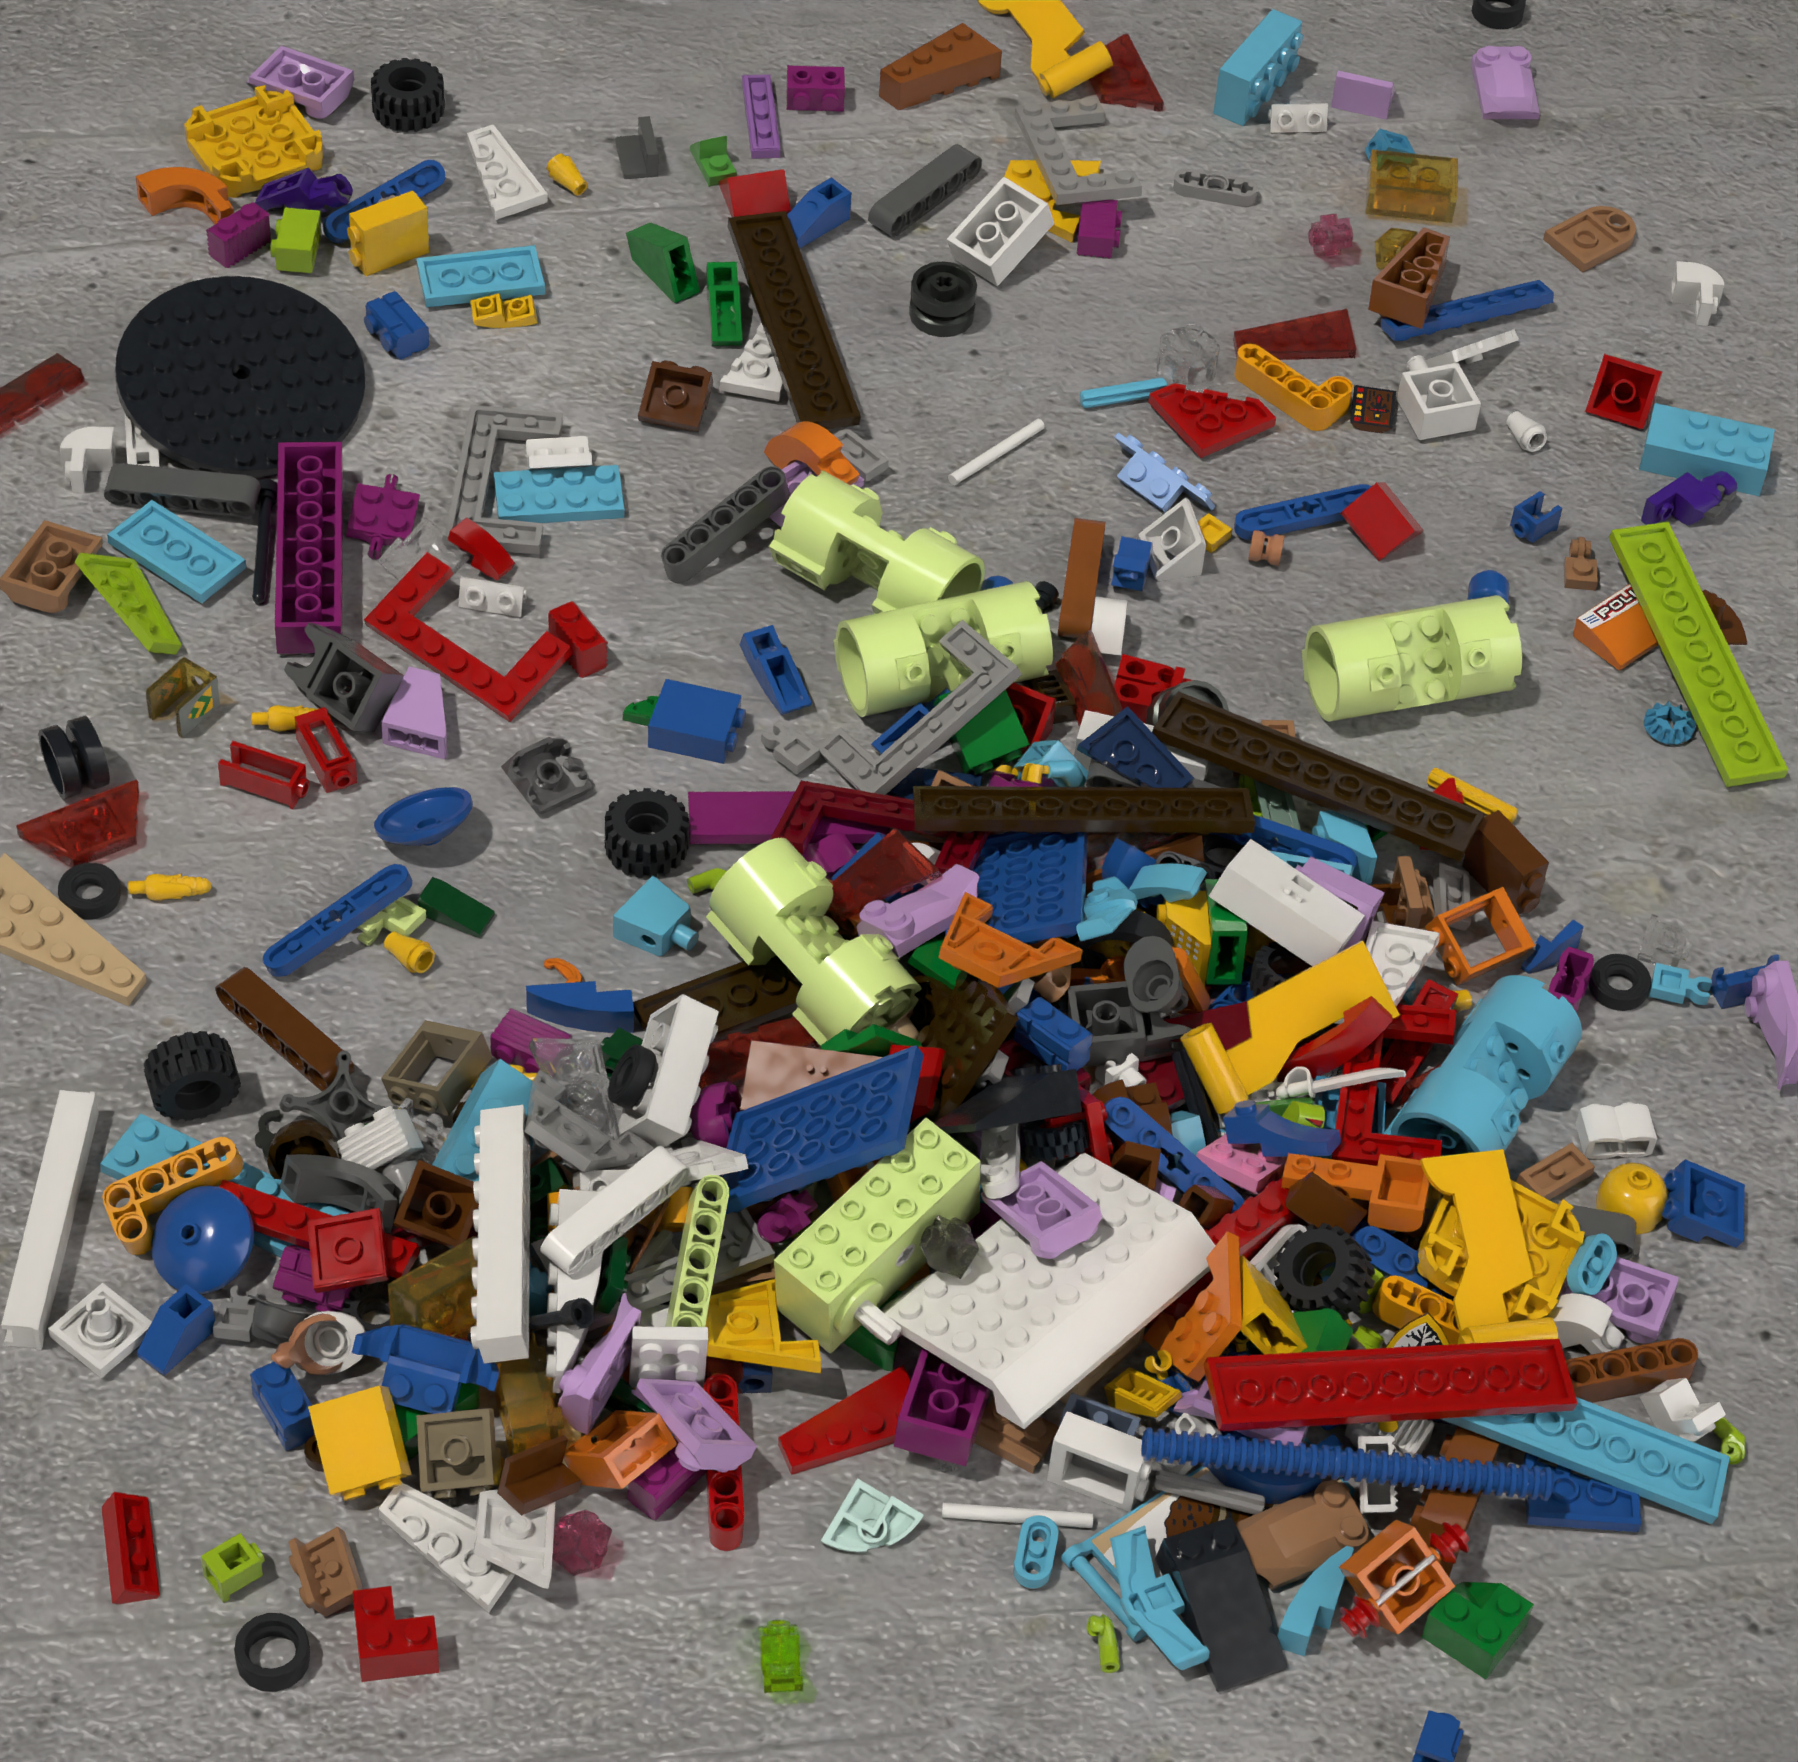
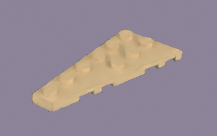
(56, 940)

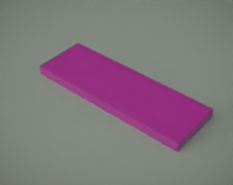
(754, 816)

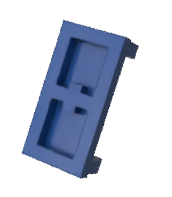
(1735, 987)

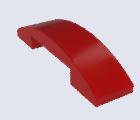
(1337, 1046)
(1409, 1054)

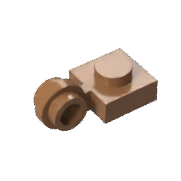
(1578, 569)

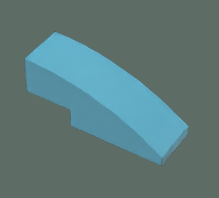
(1313, 1604)

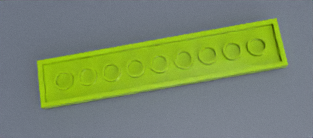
(1698, 654)

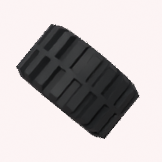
(407, 94)
(646, 813)
(192, 1076)
(1312, 1252)

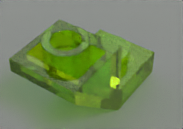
(780, 1657)

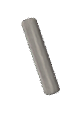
(1209, 1492)

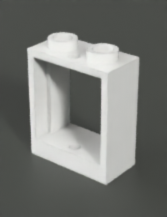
(1099, 1462)

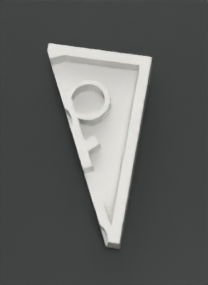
(1474, 351)

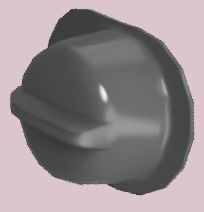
(1152, 975)
(276, 1321)

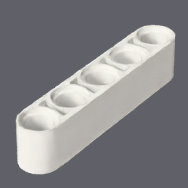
(615, 1210)

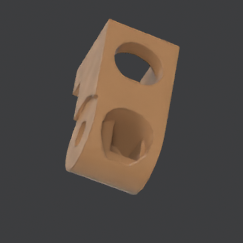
(1052, 983)

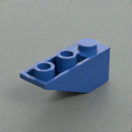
(820, 211)

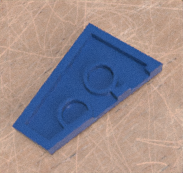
(1582, 1503)

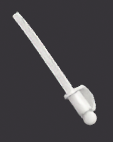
(1300, 1082)

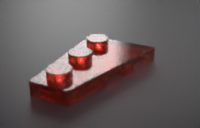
(882, 871)

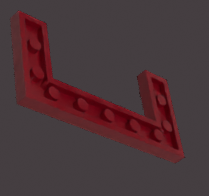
(816, 800)

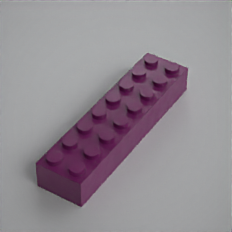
(308, 542)
(941, 1401)

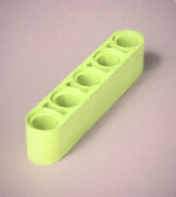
(701, 1247)

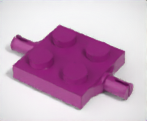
(382, 514)

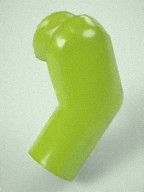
(705, 880)
(1732, 1439)
(1107, 1642)

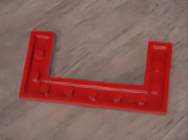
(502, 694)
(1358, 1100)

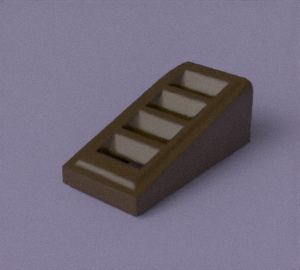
(1064, 710)

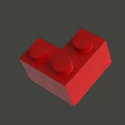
(388, 1645)

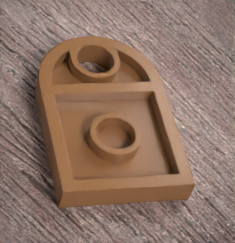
(1591, 236)

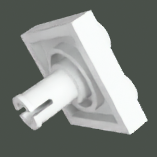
(101, 1330)

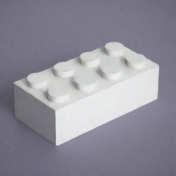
(680, 1040)

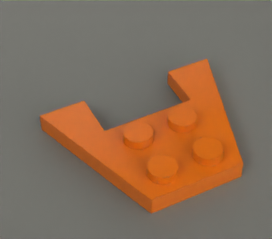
(995, 955)
(1212, 1318)

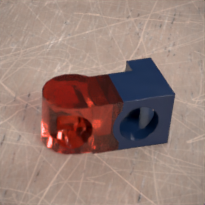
(748, 1376)

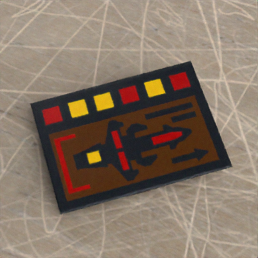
(1373, 409)

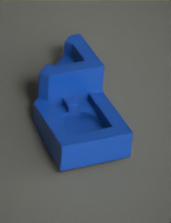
(1548, 953)

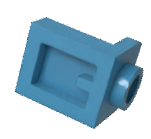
(1389, 141)

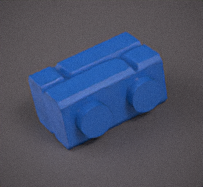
(396, 325)
(1052, 1035)
(283, 1404)

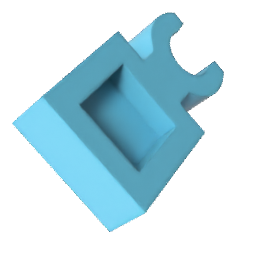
(1674, 985)

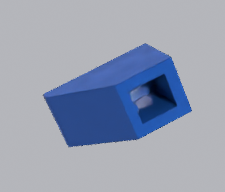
(177, 1329)

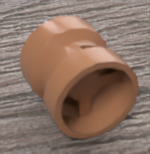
(1273, 548)

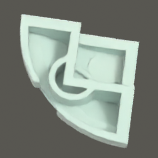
(869, 1520)

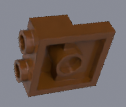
(675, 395)

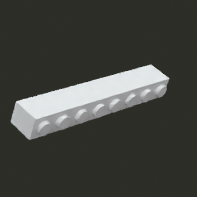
(502, 1235)

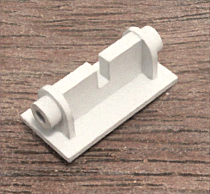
(1298, 117)
(491, 596)

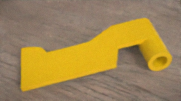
(1052, 35)
(1492, 1246)

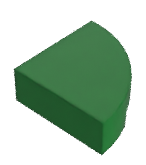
(641, 711)

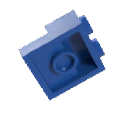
(1704, 1204)

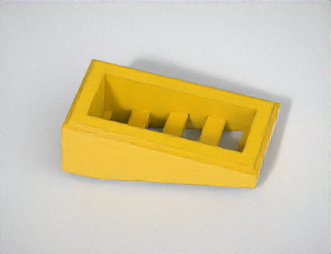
(1140, 1394)

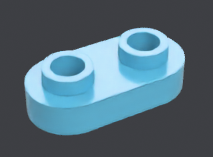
(1591, 1264)
(1035, 1554)

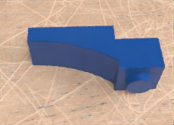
(1278, 1136)

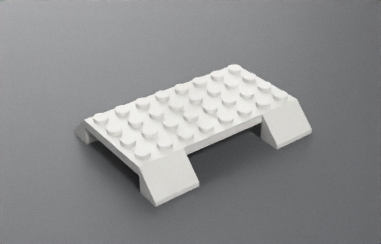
(1047, 1323)

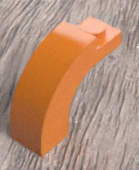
(183, 187)
(814, 447)

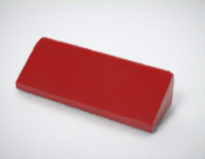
(130, 1548)

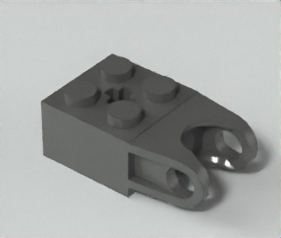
(346, 679)
(1120, 1027)

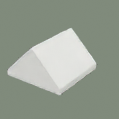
(1176, 543)

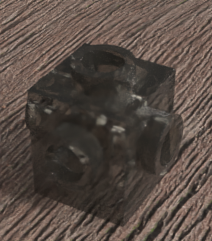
(949, 1246)

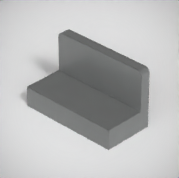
(638, 152)

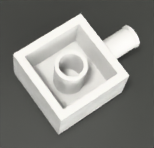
(1437, 399)

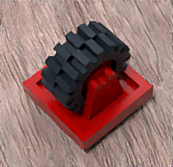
(1071, 1133)

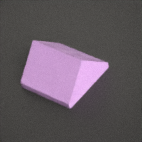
(1362, 95)

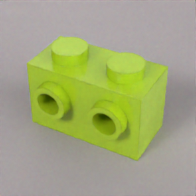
(297, 240)

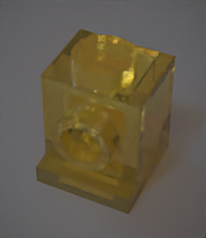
(1391, 244)

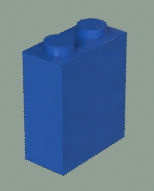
(695, 721)

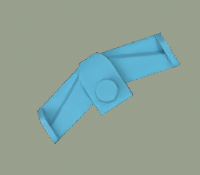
(1105, 908)
(1154, 1601)

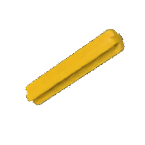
(1474, 796)

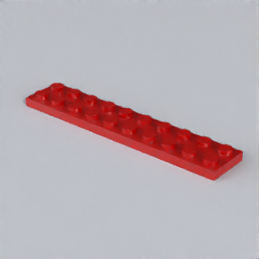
(1389, 1384)

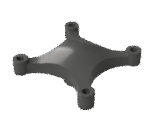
(338, 1105)

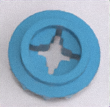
(1660, 729)

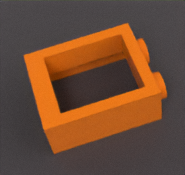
(1504, 922)
(623, 1450)

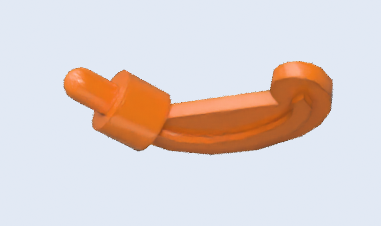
(565, 968)

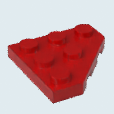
(1210, 418)

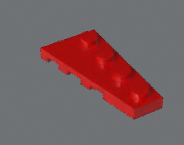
(848, 1427)

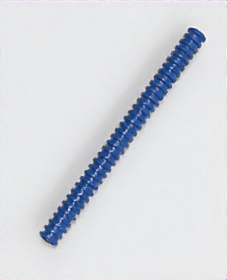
(1347, 1464)

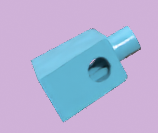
(655, 920)

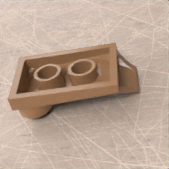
(47, 567)
(1303, 1533)

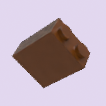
(1506, 859)

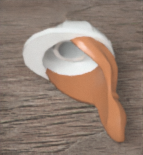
(321, 1344)

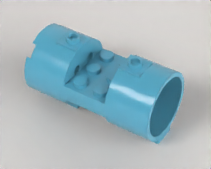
(1497, 1062)

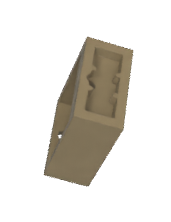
(444, 1041)

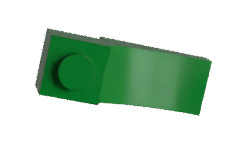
(724, 303)

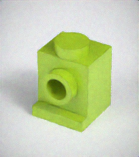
(232, 1566)

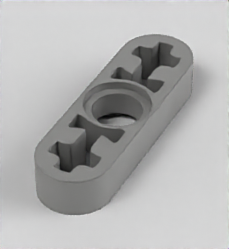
(1242, 192)

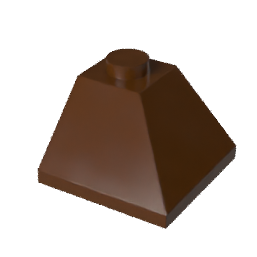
(437, 1205)

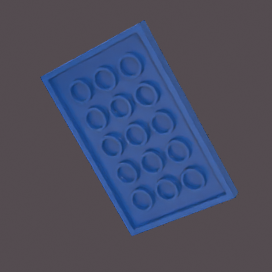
(1034, 883)
(823, 1129)

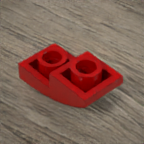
(487, 551)

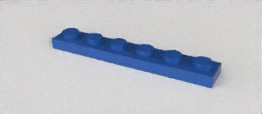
(1473, 309)

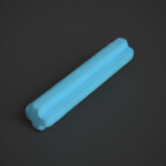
(1120, 393)

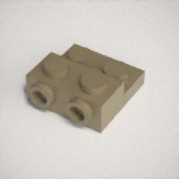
(458, 1453)

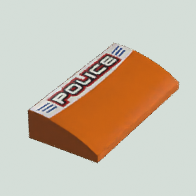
(1616, 629)

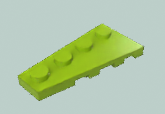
(132, 599)

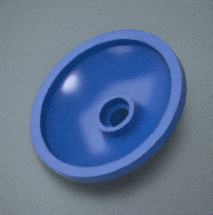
(424, 817)
(219, 1242)

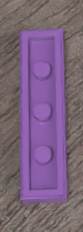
(760, 116)

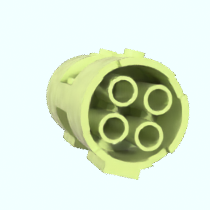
(836, 533)
(896, 656)
(1411, 658)
(776, 907)

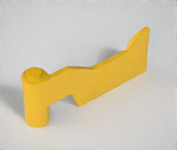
(1280, 1021)

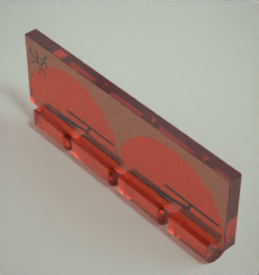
(37, 385)
(1088, 678)

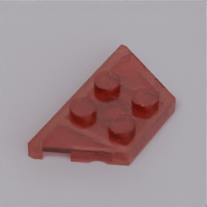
(1127, 79)
(88, 827)

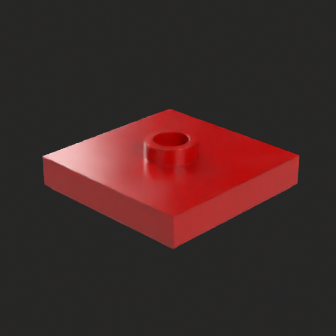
(347, 1250)

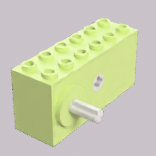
(872, 1238)

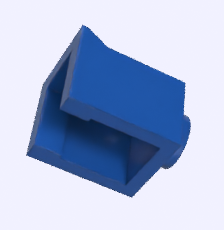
(1530, 522)
(1438, 1738)

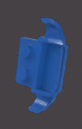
(425, 1366)

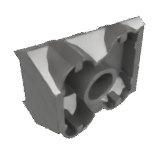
(547, 774)

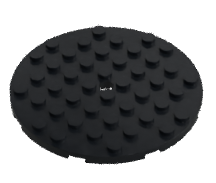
(191, 340)

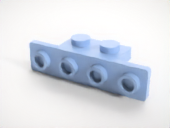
(1154, 480)

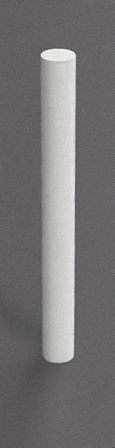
(996, 452)
(1014, 1515)

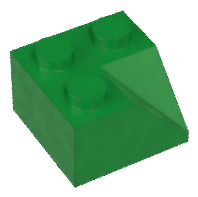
(1477, 1624)

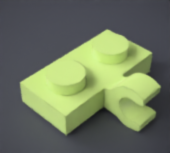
(399, 916)

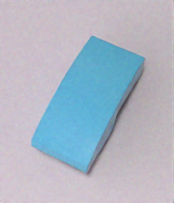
(1170, 880)

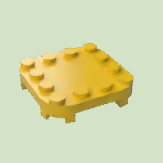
(253, 141)
(1550, 1239)

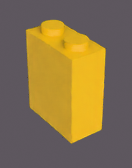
(388, 233)
(1266, 1314)
(360, 1442)

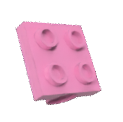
(1242, 1164)

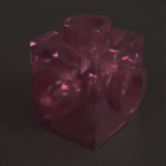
(1340, 235)
(580, 1542)

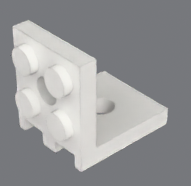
(667, 1351)

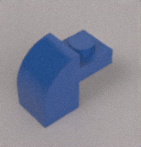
(1132, 563)
(1125, 863)

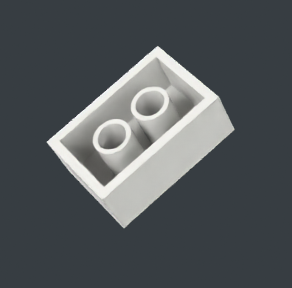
(1000, 231)

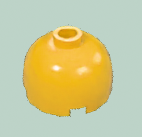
(1635, 1192)

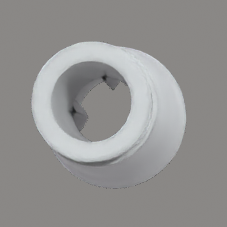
(1527, 432)

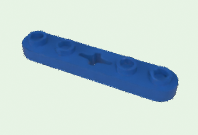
(421, 179)
(1288, 514)
(1294, 842)
(323, 930)
(1132, 1124)
(1392, 1256)

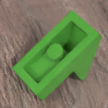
(713, 159)

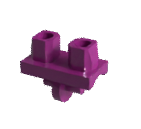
(785, 1217)

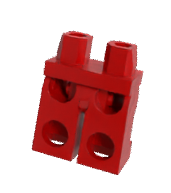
(1142, 680)

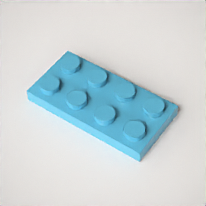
(480, 274)
(559, 494)
(176, 551)

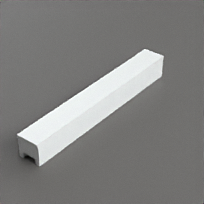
(50, 1219)

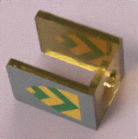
(174, 684)

